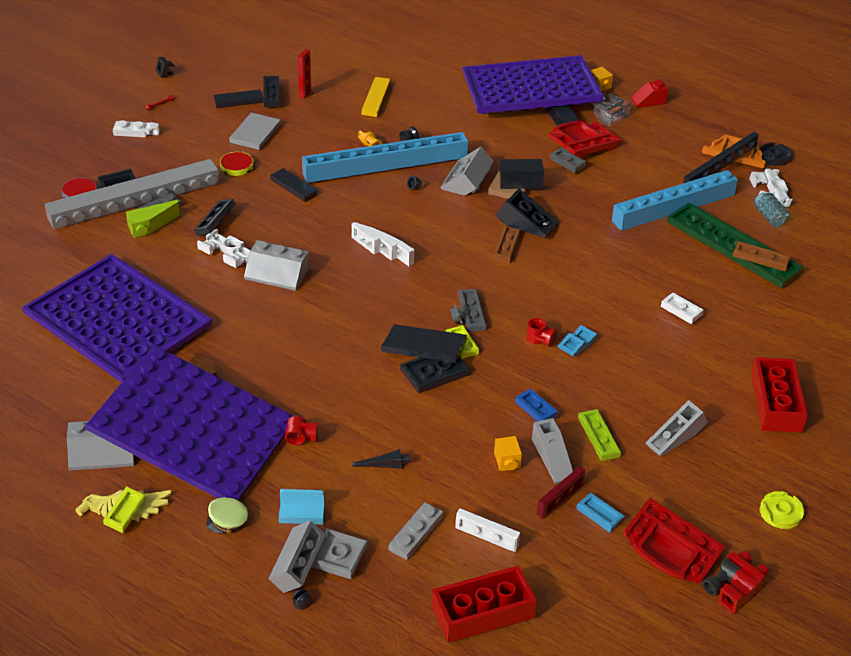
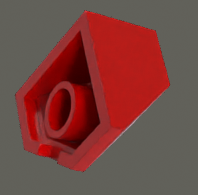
(650, 94)

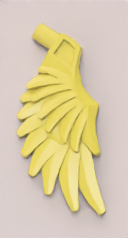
(103, 504)

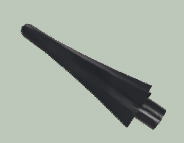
(390, 460)

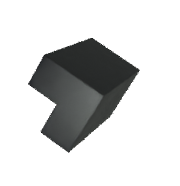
(521, 173)

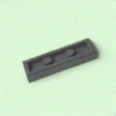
(472, 310)

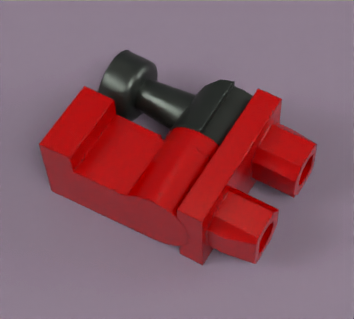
(743, 580)

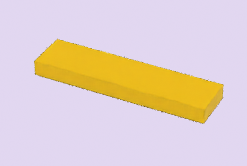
(375, 96)

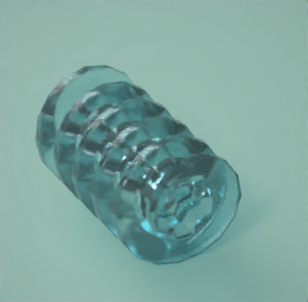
(771, 209)

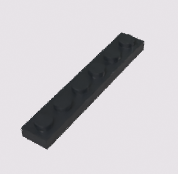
(724, 158)

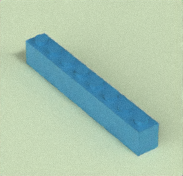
(667, 201)

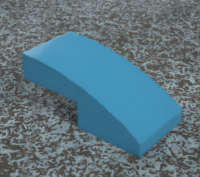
(578, 341)

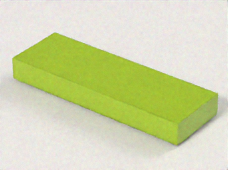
(599, 435)

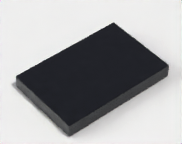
(431, 373)

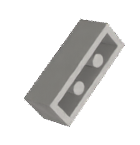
(297, 556)

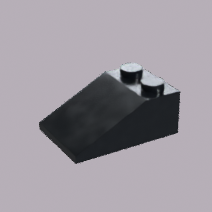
(526, 215)

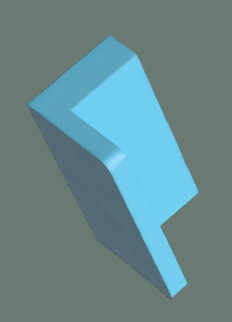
(301, 506)

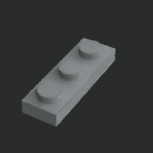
(415, 531)

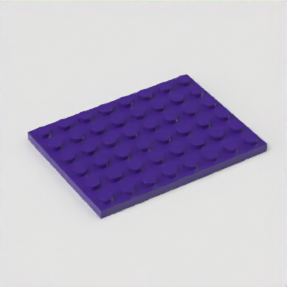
(531, 84)
(116, 316)
(191, 424)

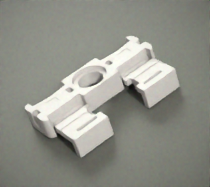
(774, 184)
(236, 254)

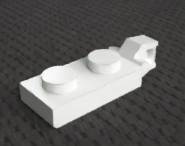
(135, 129)

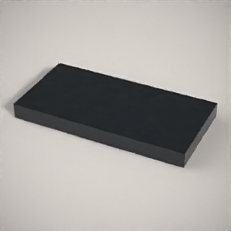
(424, 343)

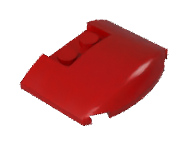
(583, 138)
(672, 543)

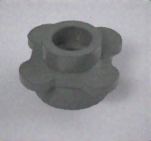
(457, 314)

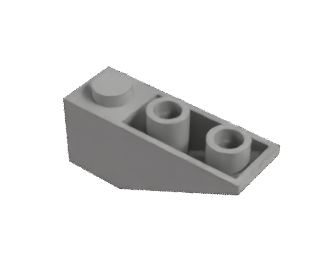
(552, 449)

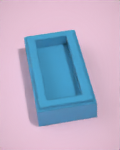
(600, 512)

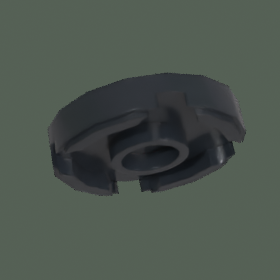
(776, 154)

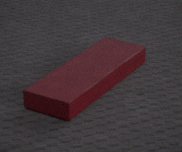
(560, 492)

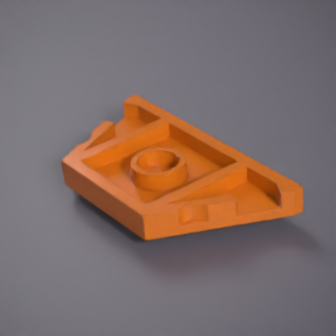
(751, 158)

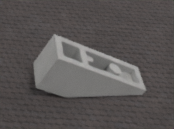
(678, 429)

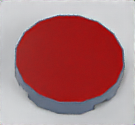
(77, 186)

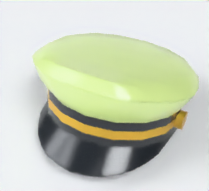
(226, 515)

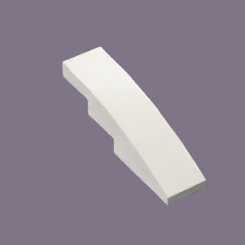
(378, 241)

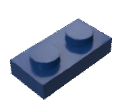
(535, 406)

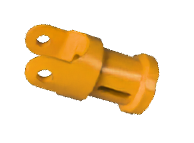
(369, 139)

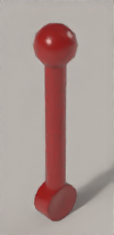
(170, 98)

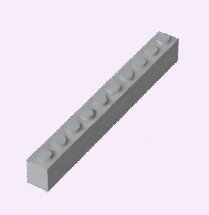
(131, 193)

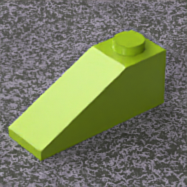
(151, 218)

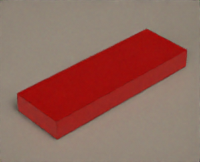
(304, 73)

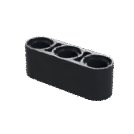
(561, 114)

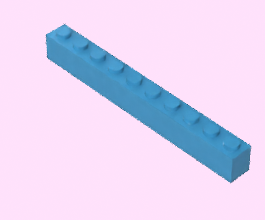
(384, 157)

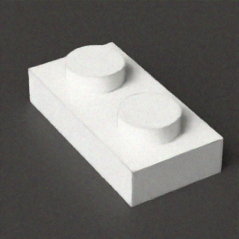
(682, 308)

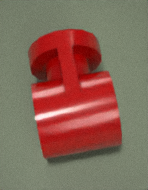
(539, 332)
(299, 430)

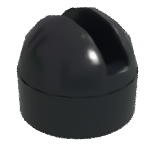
(414, 183)
(303, 600)

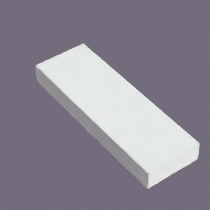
(487, 530)

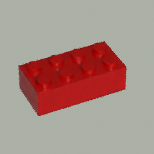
(778, 395)
(483, 603)

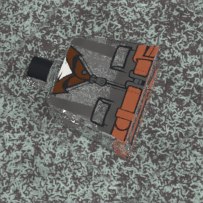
(611, 109)

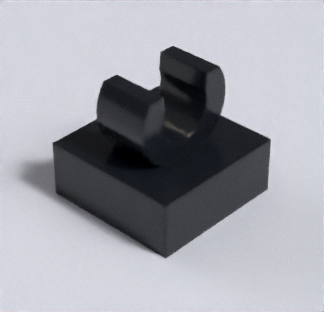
(162, 67)

